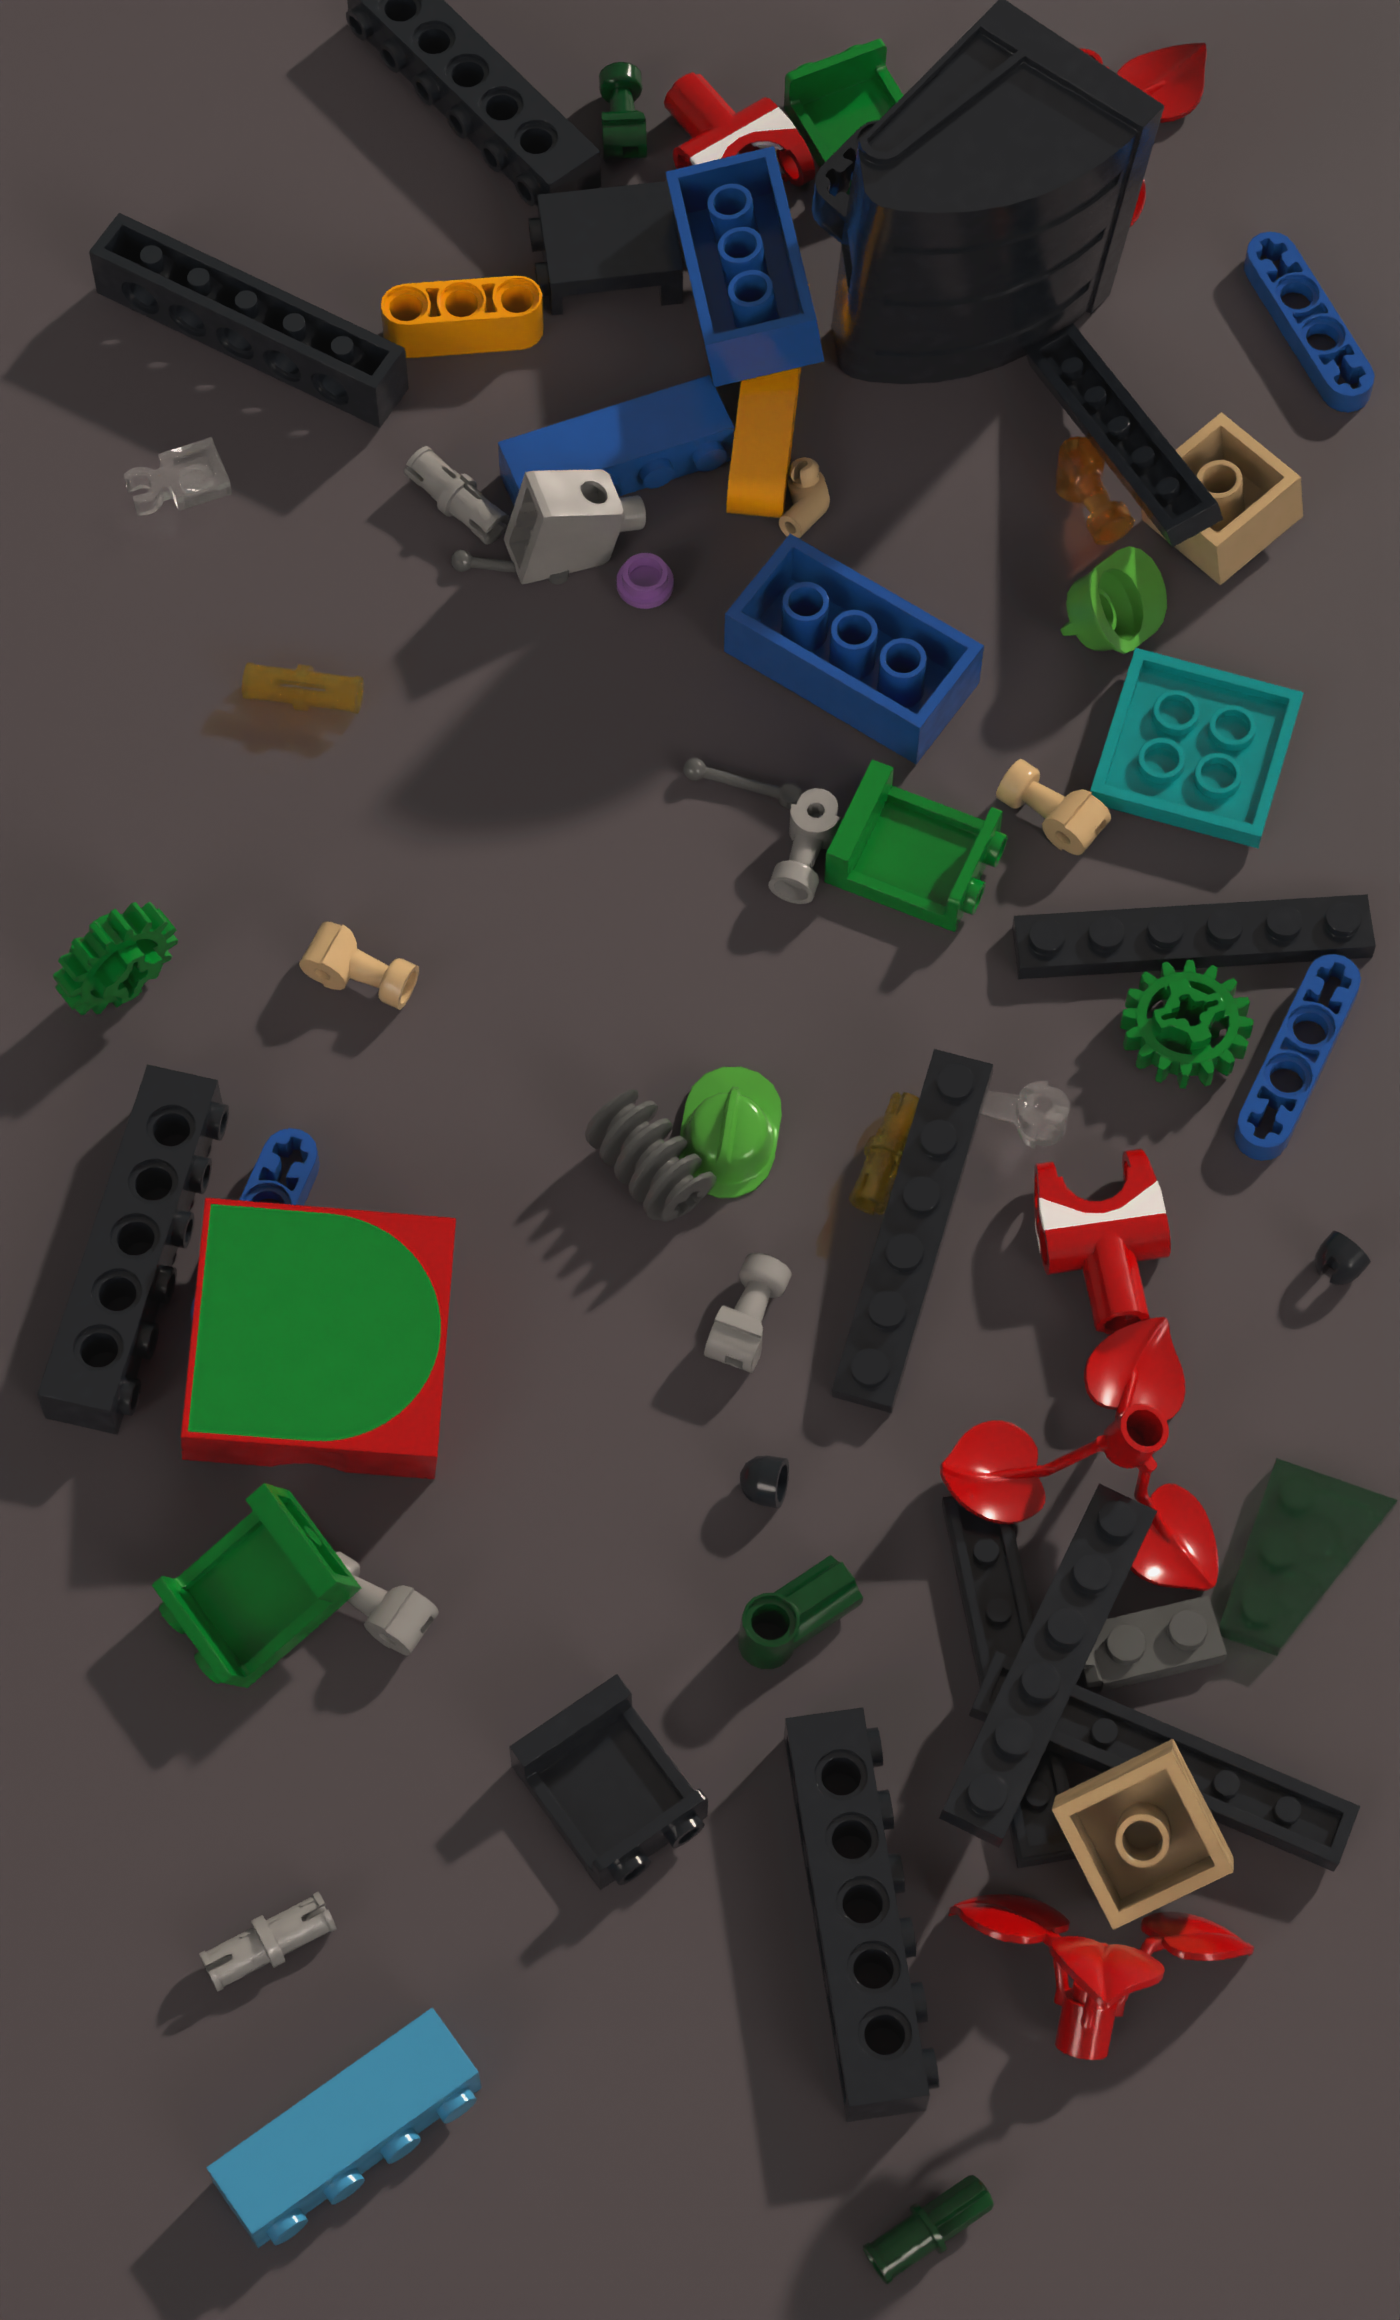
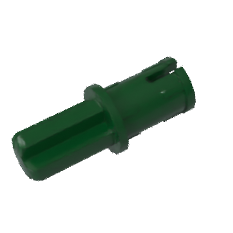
(928, 2228)

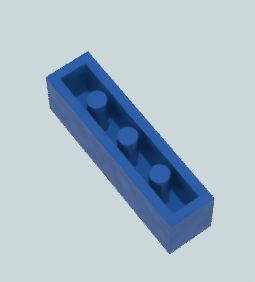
(634, 441)

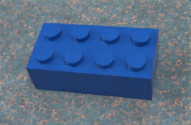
(745, 266)
(853, 648)

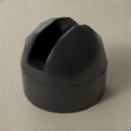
(1343, 1257)
(765, 1480)

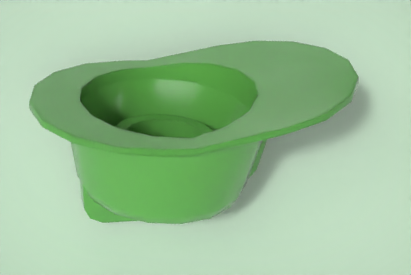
(1117, 602)
(733, 1128)

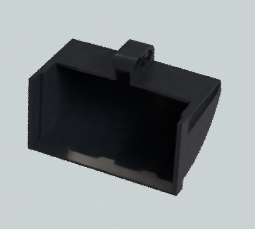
(983, 204)

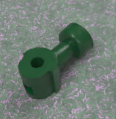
(622, 127)

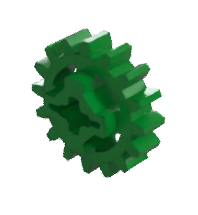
(115, 958)
(1182, 1030)

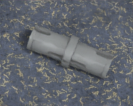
(456, 495)
(267, 1941)

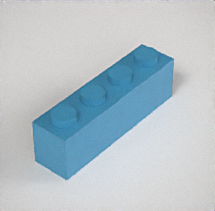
(345, 2129)

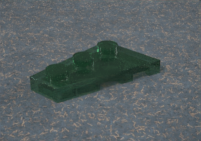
(1296, 1551)

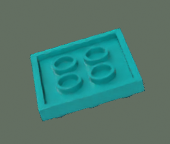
(1196, 747)

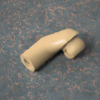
(808, 496)

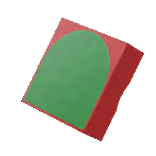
(318, 1338)

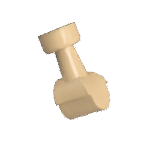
(1069, 820)
(335, 960)

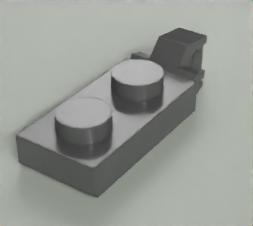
(1155, 1645)

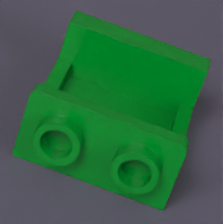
(839, 96)
(913, 851)
(257, 1590)

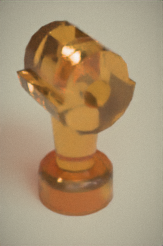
(1080, 480)

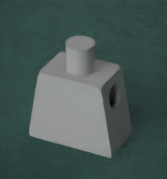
(567, 522)

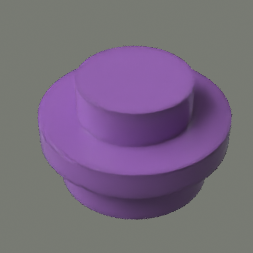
(645, 581)

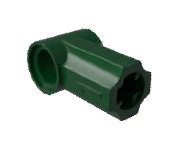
(800, 1610)

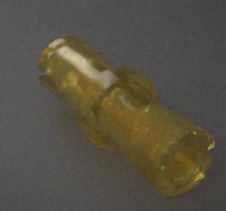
(265, 681)
(884, 1155)

